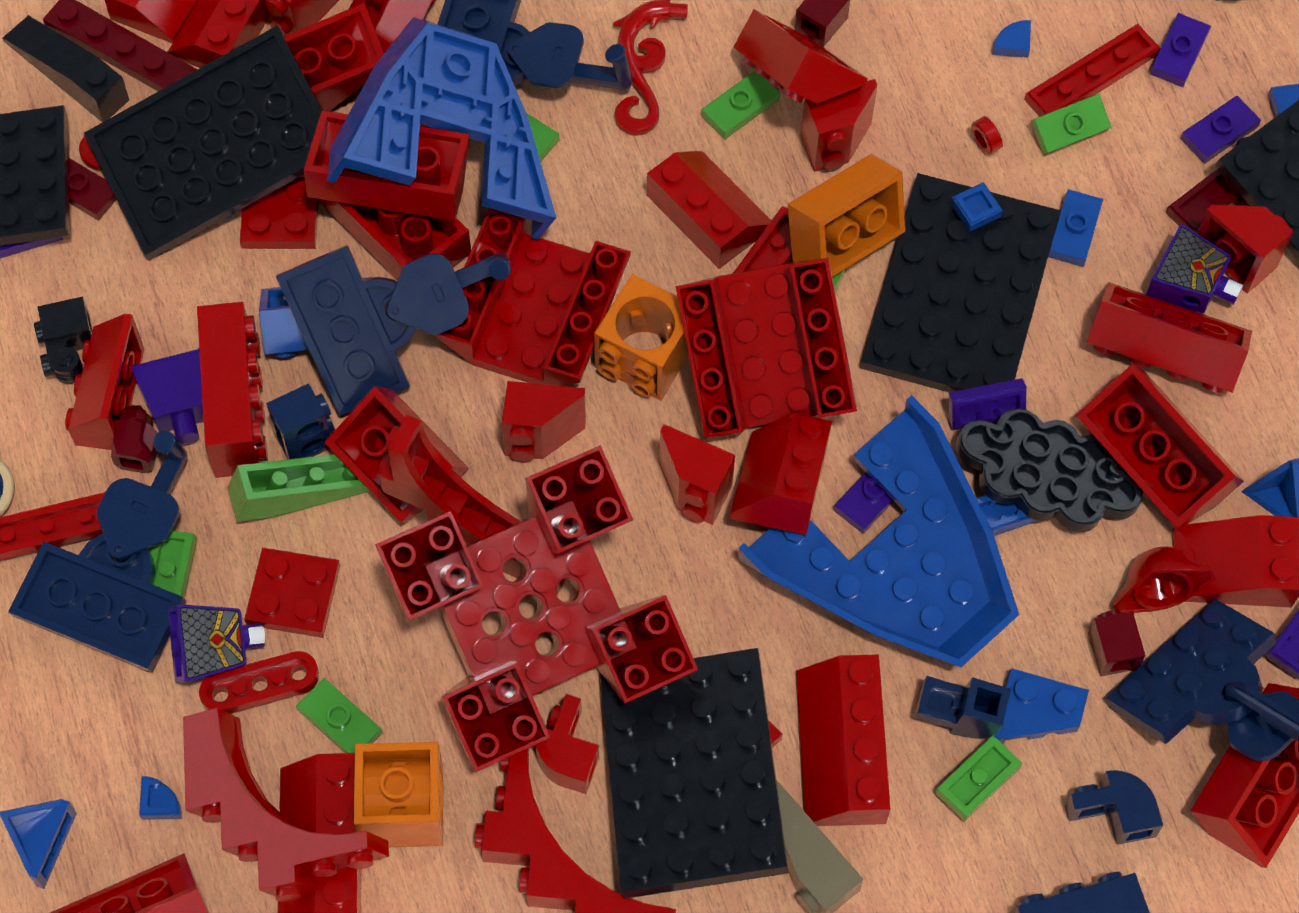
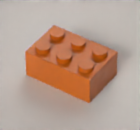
(848, 214)

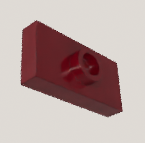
(89, 191)

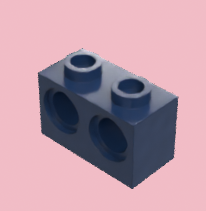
(301, 422)

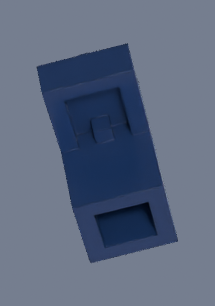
(967, 710)
(1126, 801)

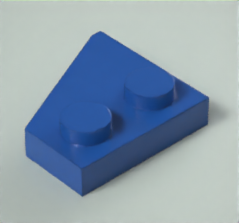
(1040, 707)

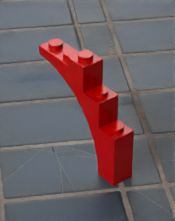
(425, 480)
(225, 791)
(523, 839)

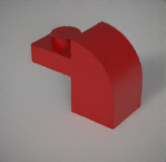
(562, 757)

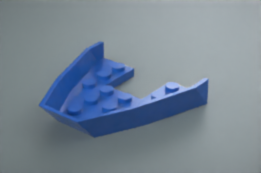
(450, 85)
(929, 575)

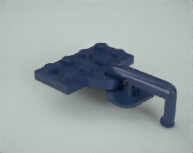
(542, 56)
(348, 321)
(104, 600)
(1211, 678)

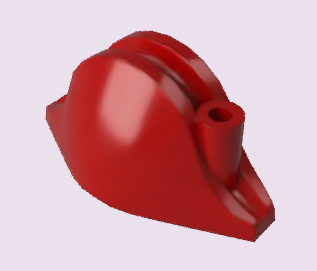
(1162, 580)

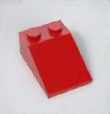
(337, 54)
(1250, 558)

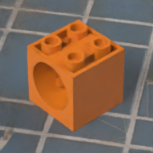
(642, 309)
(400, 792)

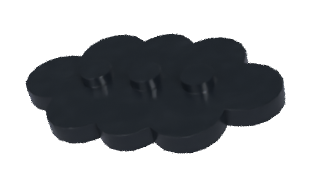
(1048, 470)

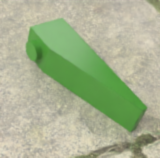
(290, 486)

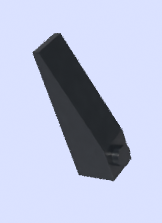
(70, 67)

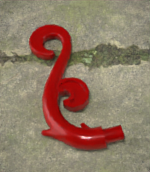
(653, 60)

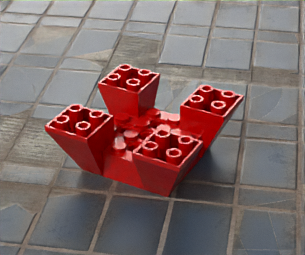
(630, 645)

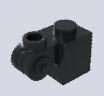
(63, 330)

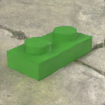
(174, 562)
(978, 778)

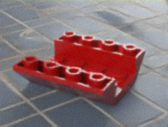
(546, 311)
(766, 346)

